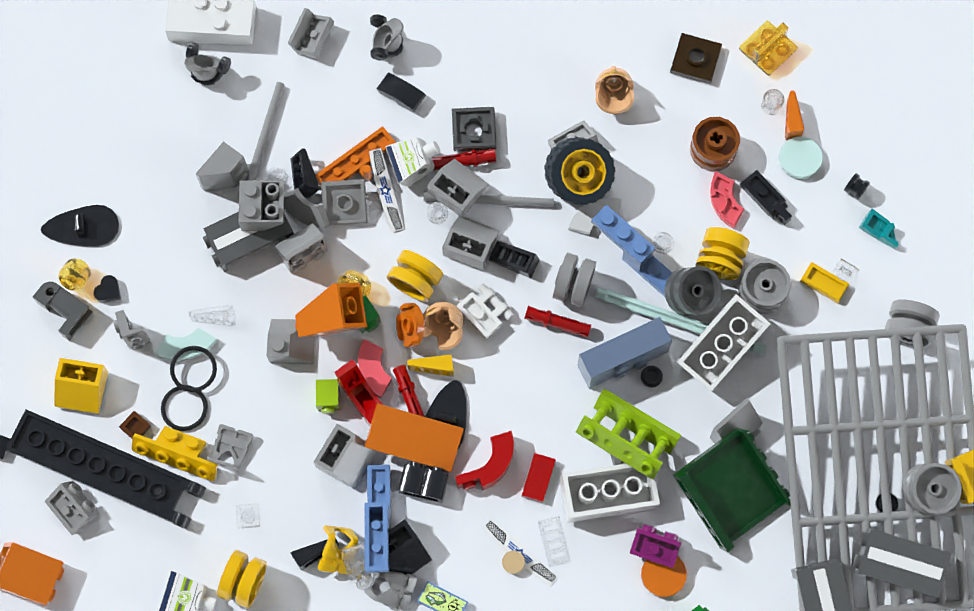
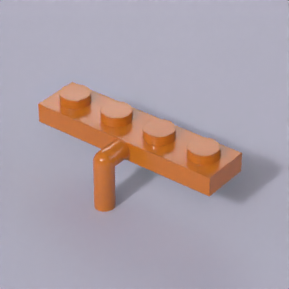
(356, 159)

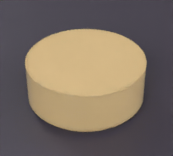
(513, 562)

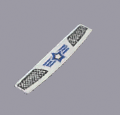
(385, 190)
(508, 544)

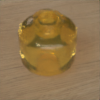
(74, 274)
(356, 277)

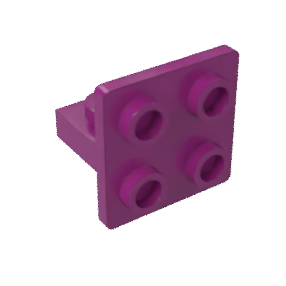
(656, 546)

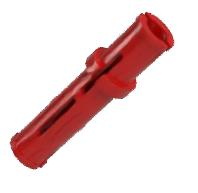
(467, 159)
(557, 321)
(407, 388)

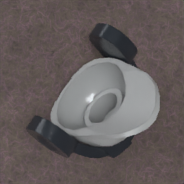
(387, 38)
(203, 67)

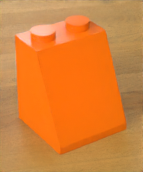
(332, 312)
(29, 573)

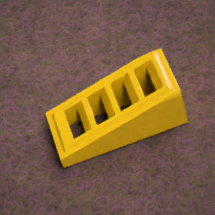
(434, 365)

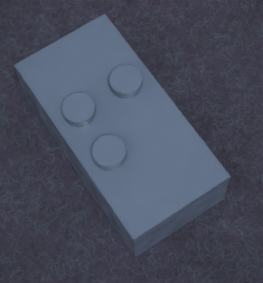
(624, 353)

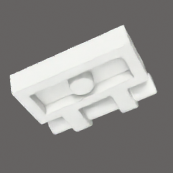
(479, 315)

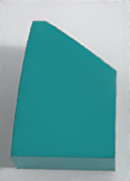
(879, 228)

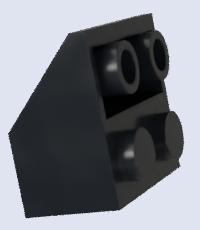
(406, 550)

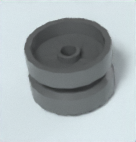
(693, 291)

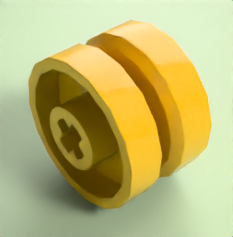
(415, 275)
(242, 579)

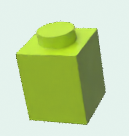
(327, 395)

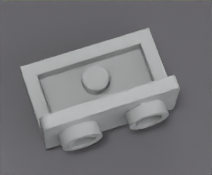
(310, 33)
(134, 338)

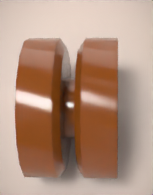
(714, 143)

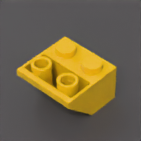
(79, 385)

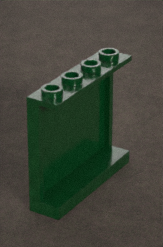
(732, 487)

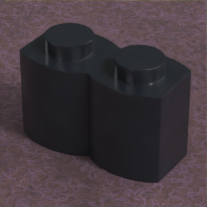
(423, 482)

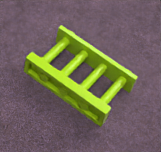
(634, 420)

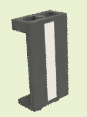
(232, 243)
(902, 562)
(823, 586)

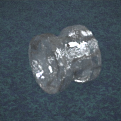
(768, 105)

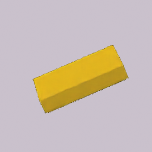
(824, 282)

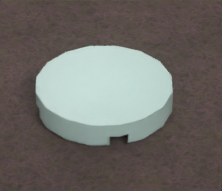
(800, 157)

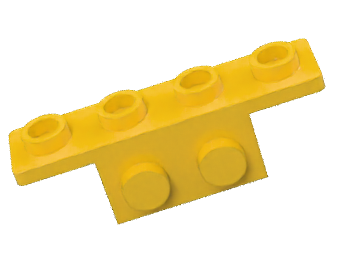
(177, 451)

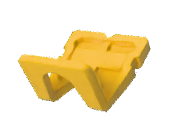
(332, 557)

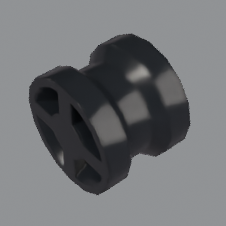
(856, 186)

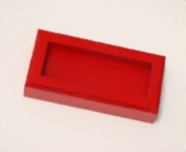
(538, 477)

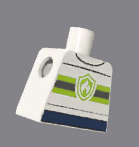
(412, 159)
(185, 595)

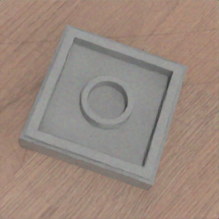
(345, 201)

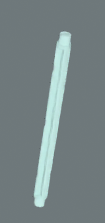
(666, 315)

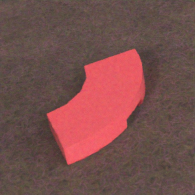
(724, 201)
(370, 366)

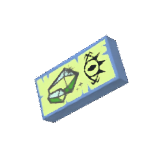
(440, 599)

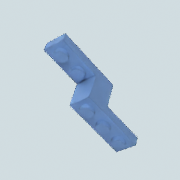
(637, 250)
(377, 518)

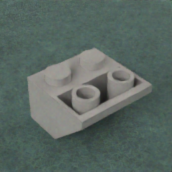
(457, 187)
(261, 204)
(470, 242)
(302, 248)
(344, 456)

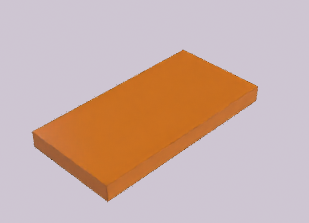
(413, 437)

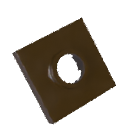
(699, 71)

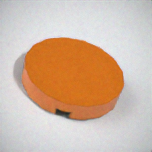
(410, 324)
(663, 580)

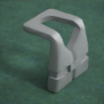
(233, 441)
(400, 590)

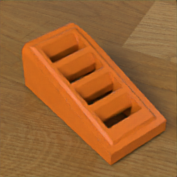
(794, 124)

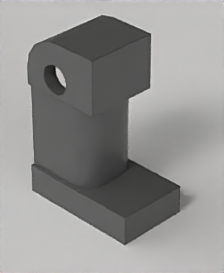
(64, 304)

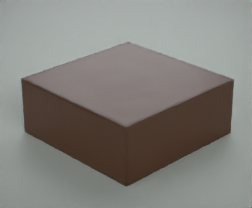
(134, 425)

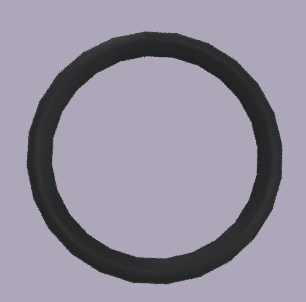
(190, 348)
(183, 428)

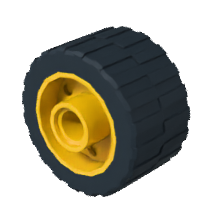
(594, 178)

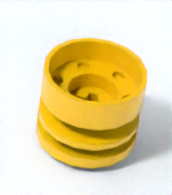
(723, 252)

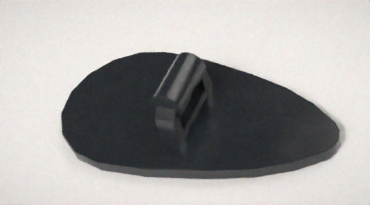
(83, 226)
(450, 406)

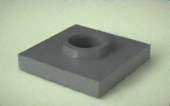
(480, 116)

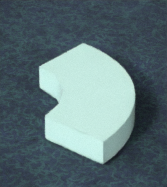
(172, 345)

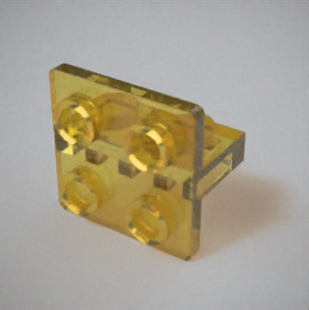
(768, 47)

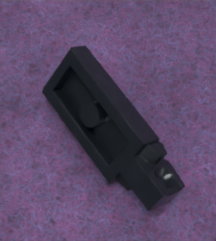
(766, 197)

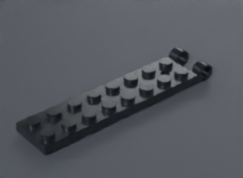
(102, 467)

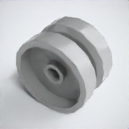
(760, 275)
(576, 280)
(912, 313)
(944, 483)

